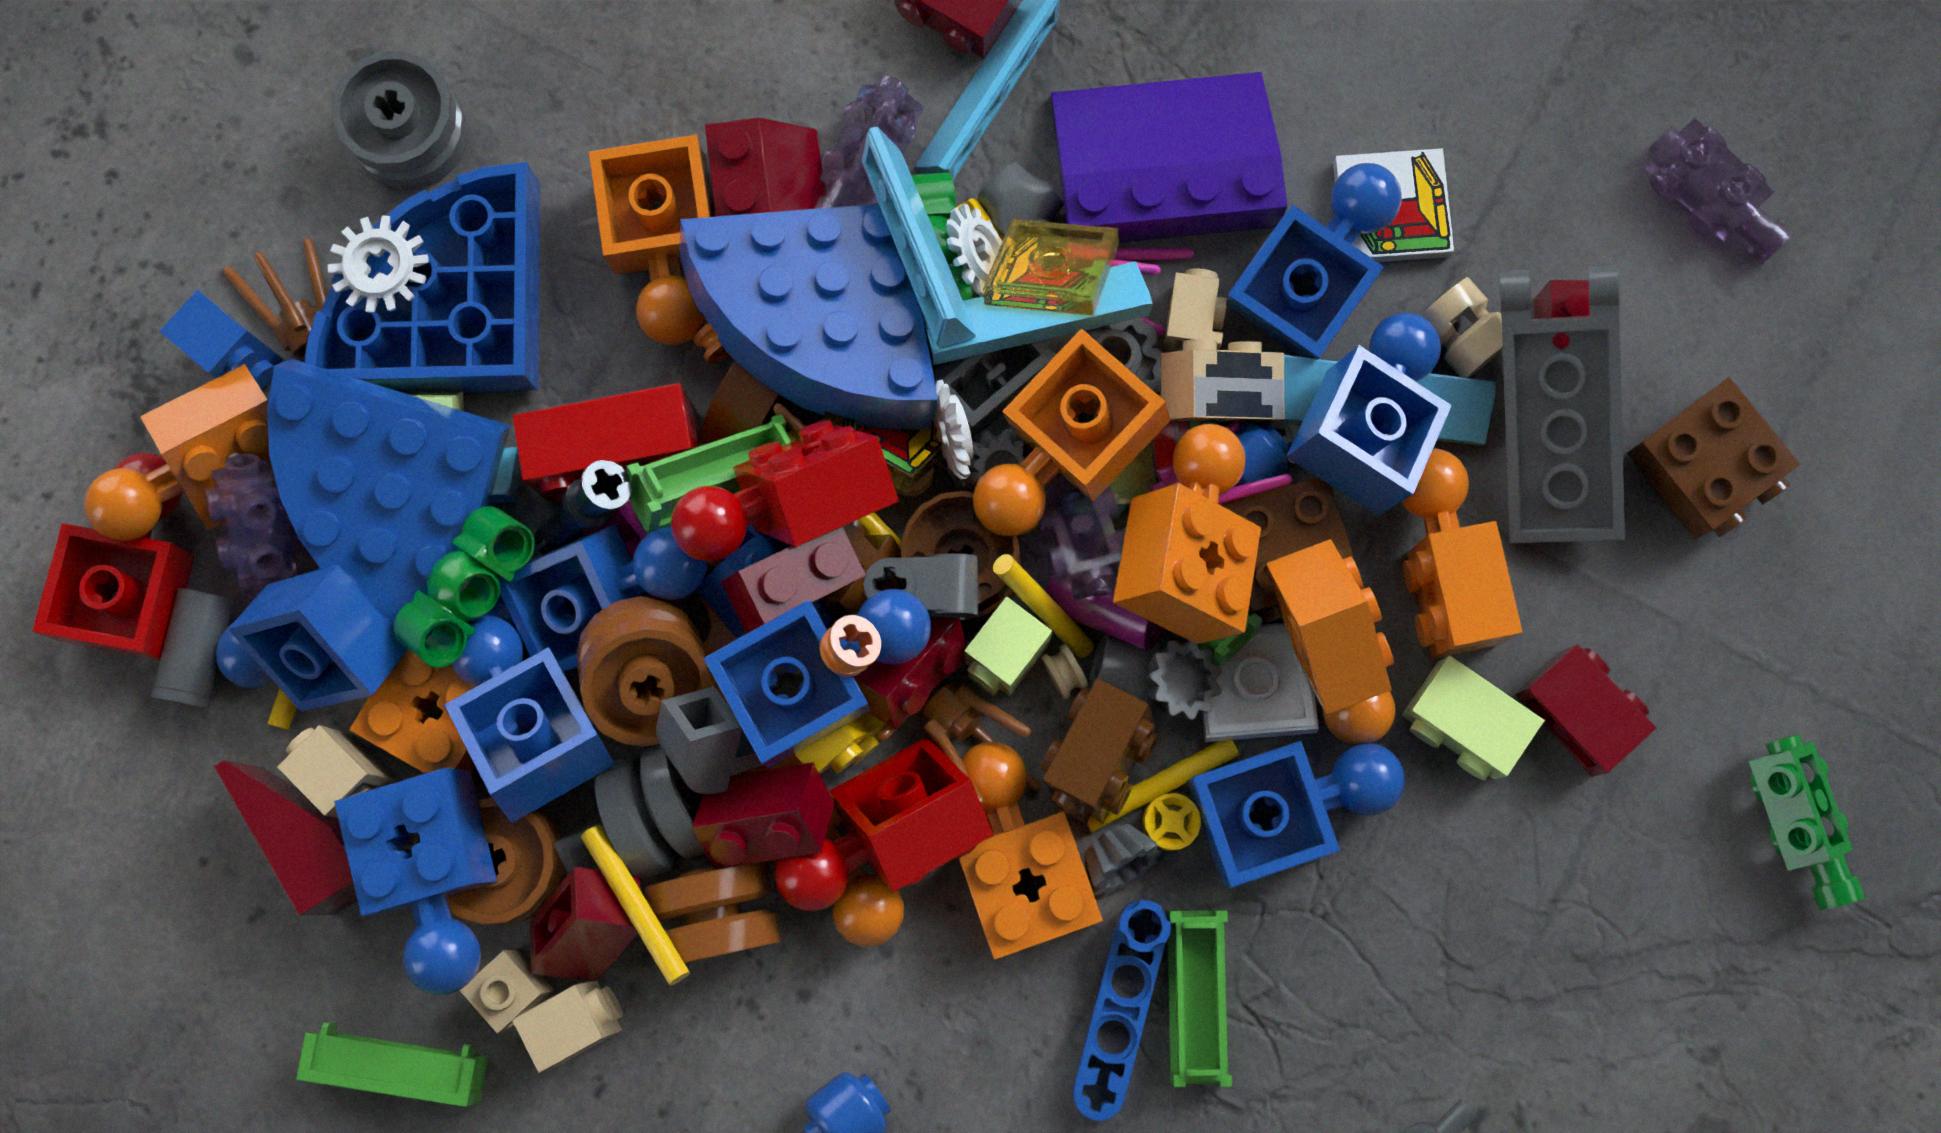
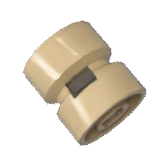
(1480, 342)

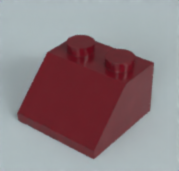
(763, 166)

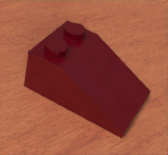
(294, 837)

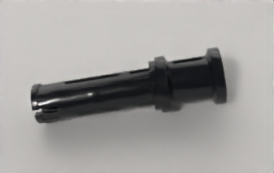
(586, 504)

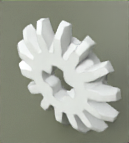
(965, 231)
(376, 243)
(953, 431)

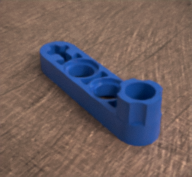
(1126, 1010)

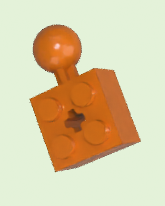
(649, 239)
(194, 438)
(1088, 454)
(1184, 553)
(1457, 570)
(1337, 640)
(399, 720)
(1041, 846)

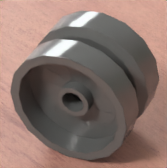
(400, 119)
(648, 812)

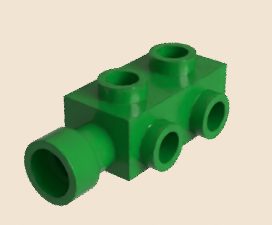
(1796, 815)

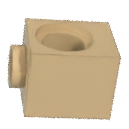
(506, 990)

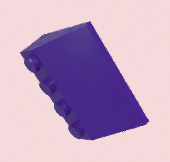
(1170, 157)

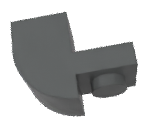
(704, 740)

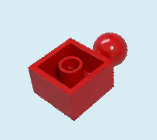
(788, 493)
(90, 567)
(899, 819)

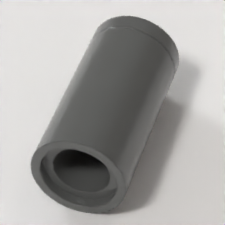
(189, 648)

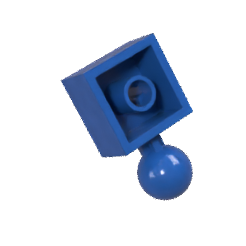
(1300, 247)
(1372, 418)
(566, 587)
(312, 640)
(826, 701)
(522, 721)
(1363, 780)
(396, 875)

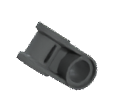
(940, 581)

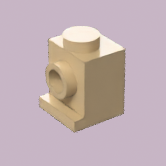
(1194, 309)

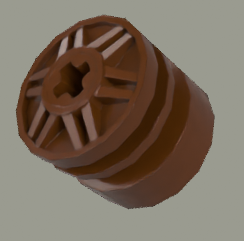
(951, 527)

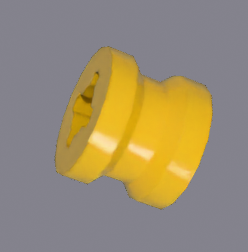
(1178, 817)

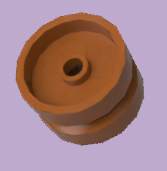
(634, 660)
(527, 875)
(711, 910)

